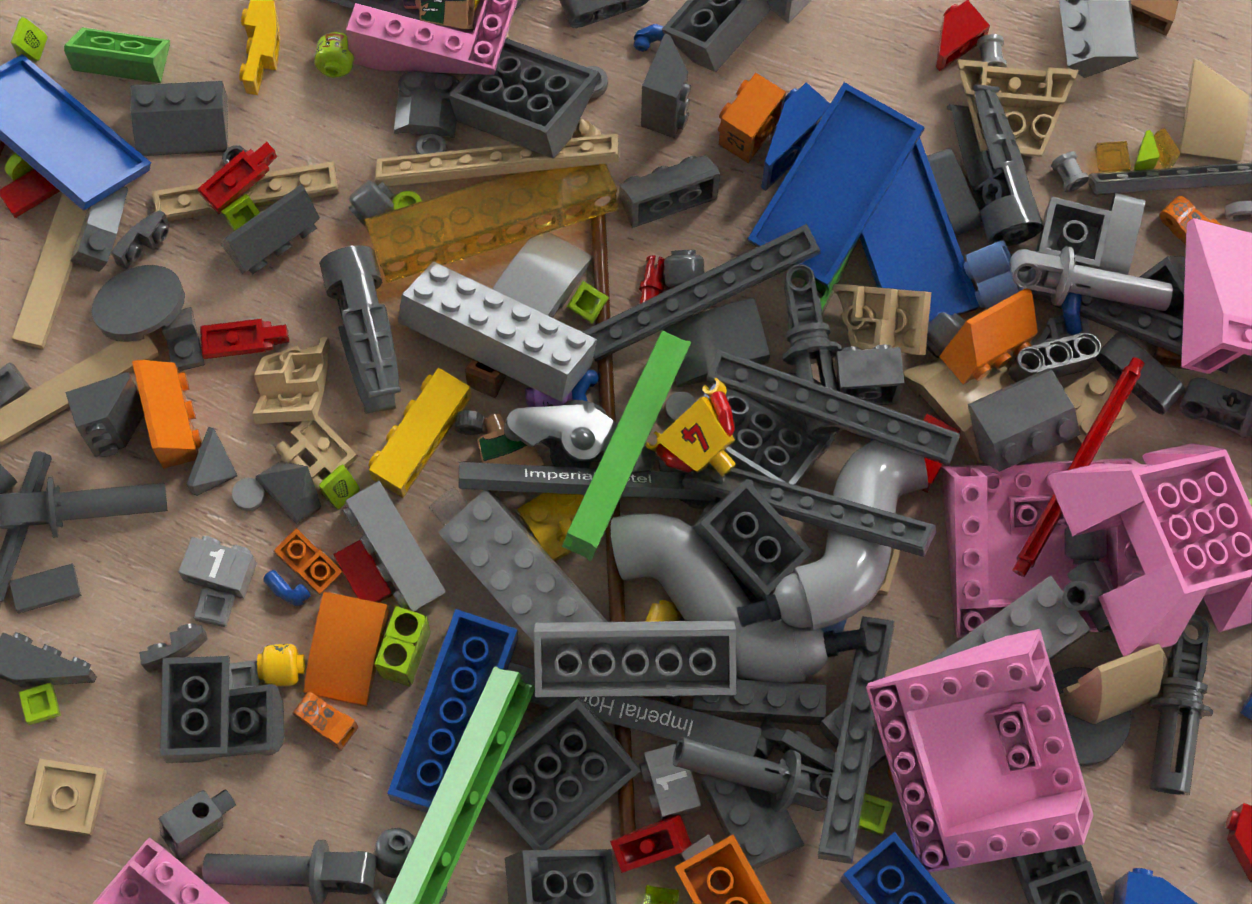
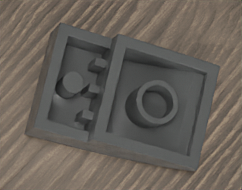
(727, 328)
(1058, 877)

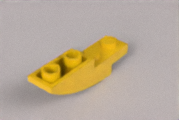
(262, 43)

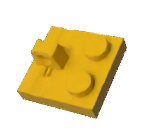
(549, 520)

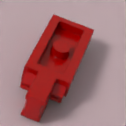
(237, 177)
(241, 338)

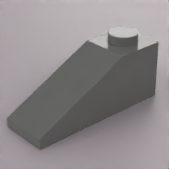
(99, 231)

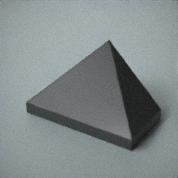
(211, 465)
(291, 488)

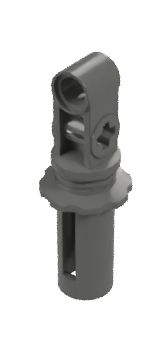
(809, 339)
(1211, 402)
(1183, 696)

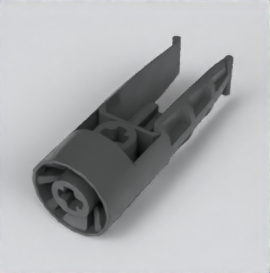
(998, 174)
(366, 334)

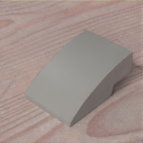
(544, 273)

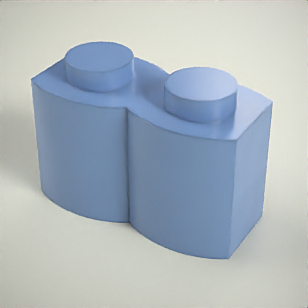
(992, 274)

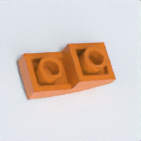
(307, 561)

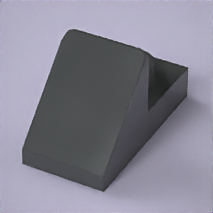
(184, 341)

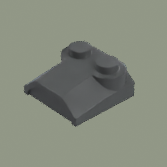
(425, 104)
(255, 721)

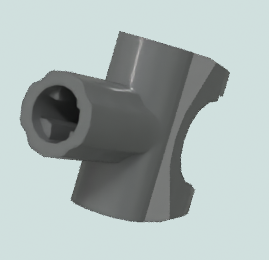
(1086, 585)

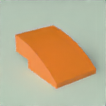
(345, 648)

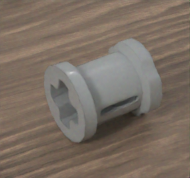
(991, 50)
(1070, 171)

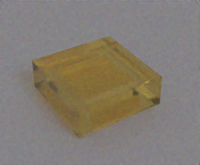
(1167, 149)
(1112, 156)

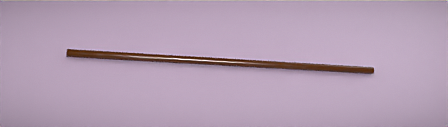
(616, 597)

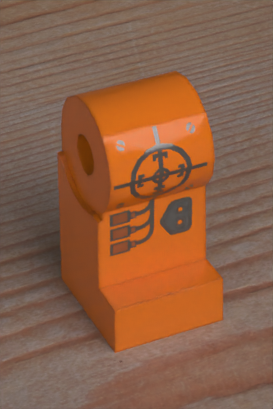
(1177, 215)
(326, 720)

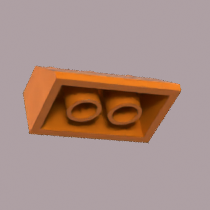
(992, 337)
(167, 412)
(721, 876)

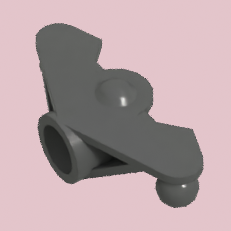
(573, 432)

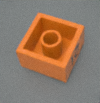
(750, 117)

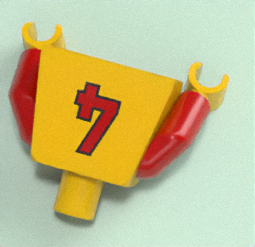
(699, 435)

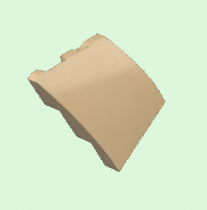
(1214, 115)
(885, 317)
(291, 384)

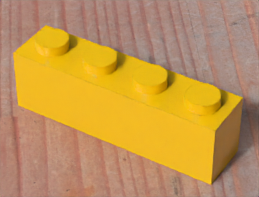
(419, 432)

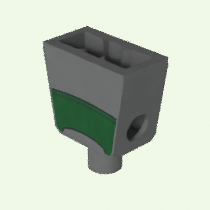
(183, 828)

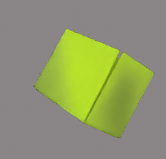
(414, 653)

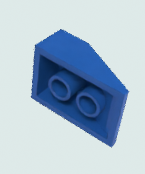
(796, 123)
(1144, 888)

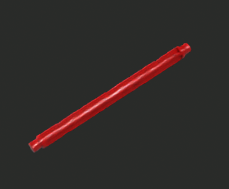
(1083, 458)

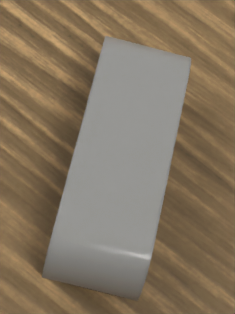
(1122, 233)

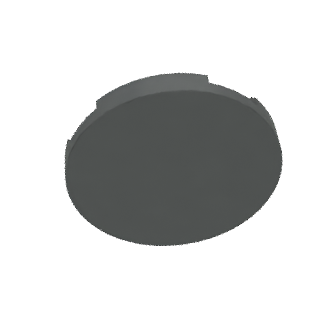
(138, 302)
(1092, 741)

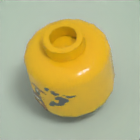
(280, 665)

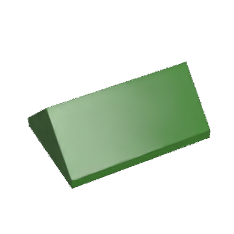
(117, 54)

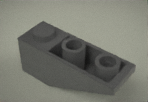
(32, 666)

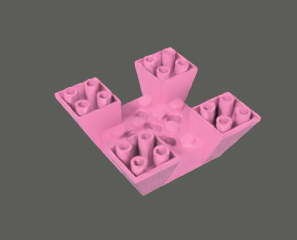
(1187, 530)

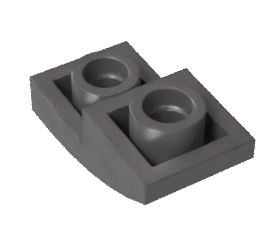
(146, 232)
(183, 643)

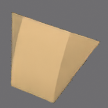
(1028, 98)
(951, 398)
(1116, 686)

